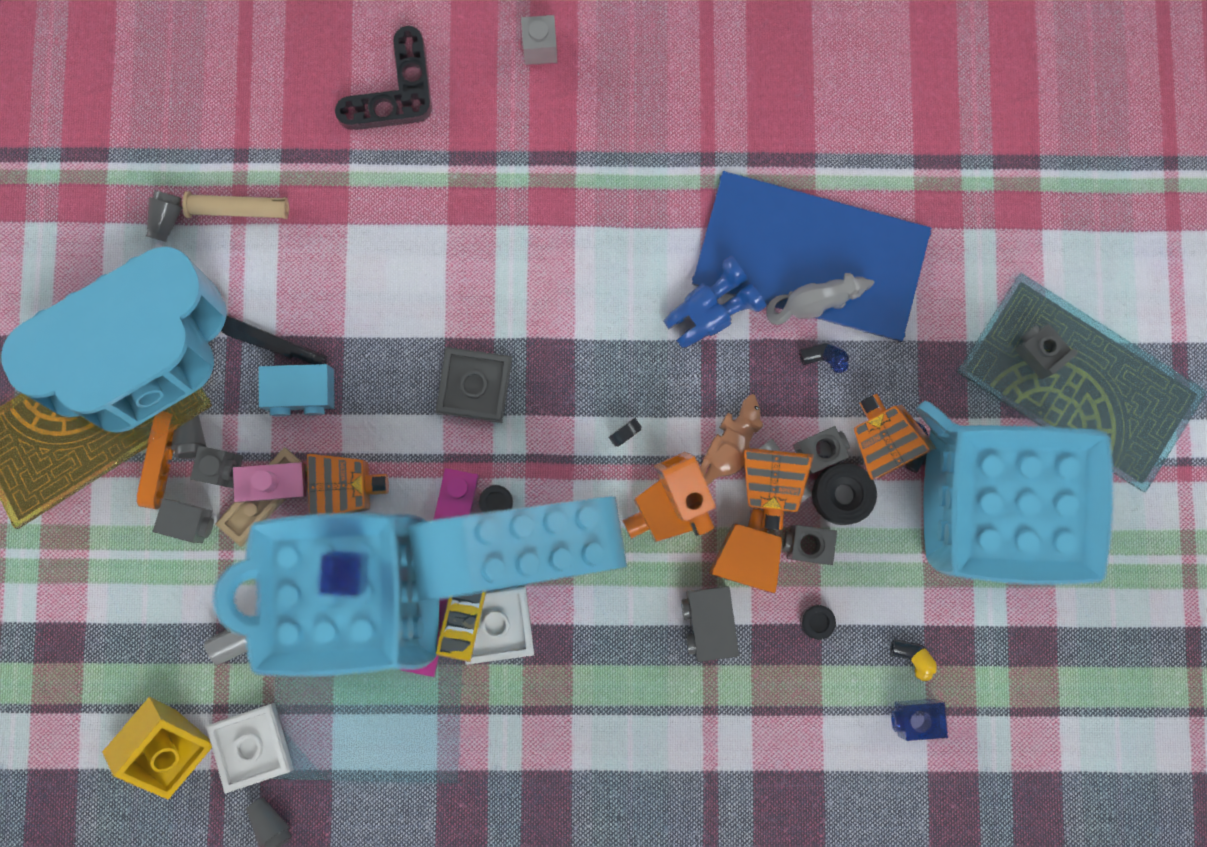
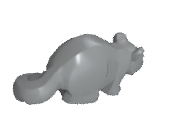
(813, 298)

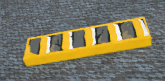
(461, 626)

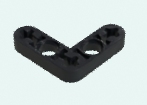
(407, 90)

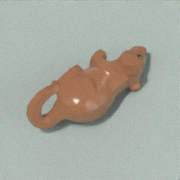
(727, 451)

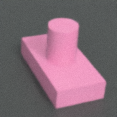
(269, 482)

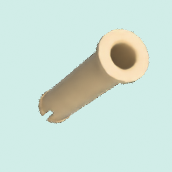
(235, 206)

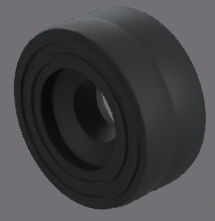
(863, 494)

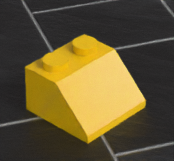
(156, 749)

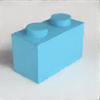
(296, 388)

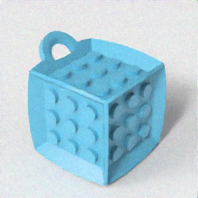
(1017, 502)
(330, 634)

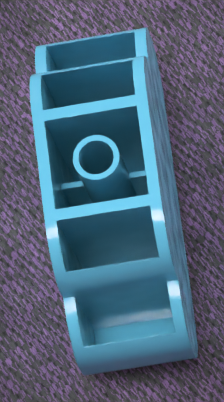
(121, 343)
(515, 547)

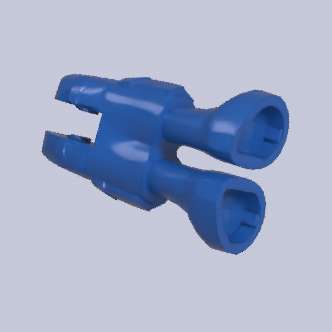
(706, 311)

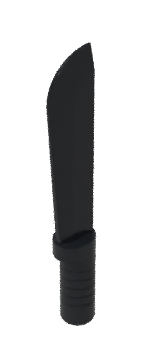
(255, 336)

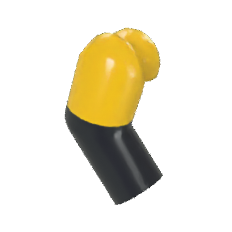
(918, 655)

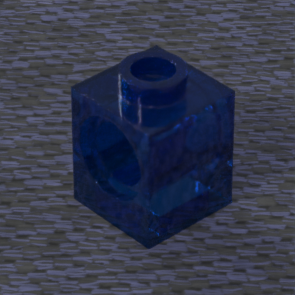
(343, 573)
(934, 719)

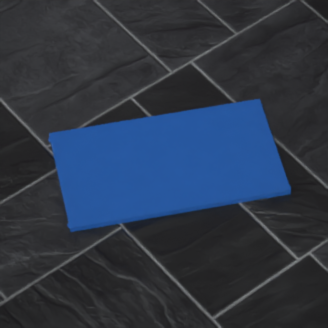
(804, 239)

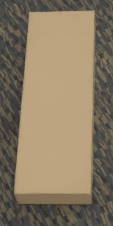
(241, 515)

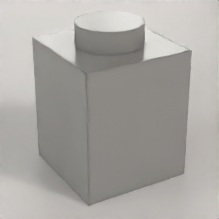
(539, 39)

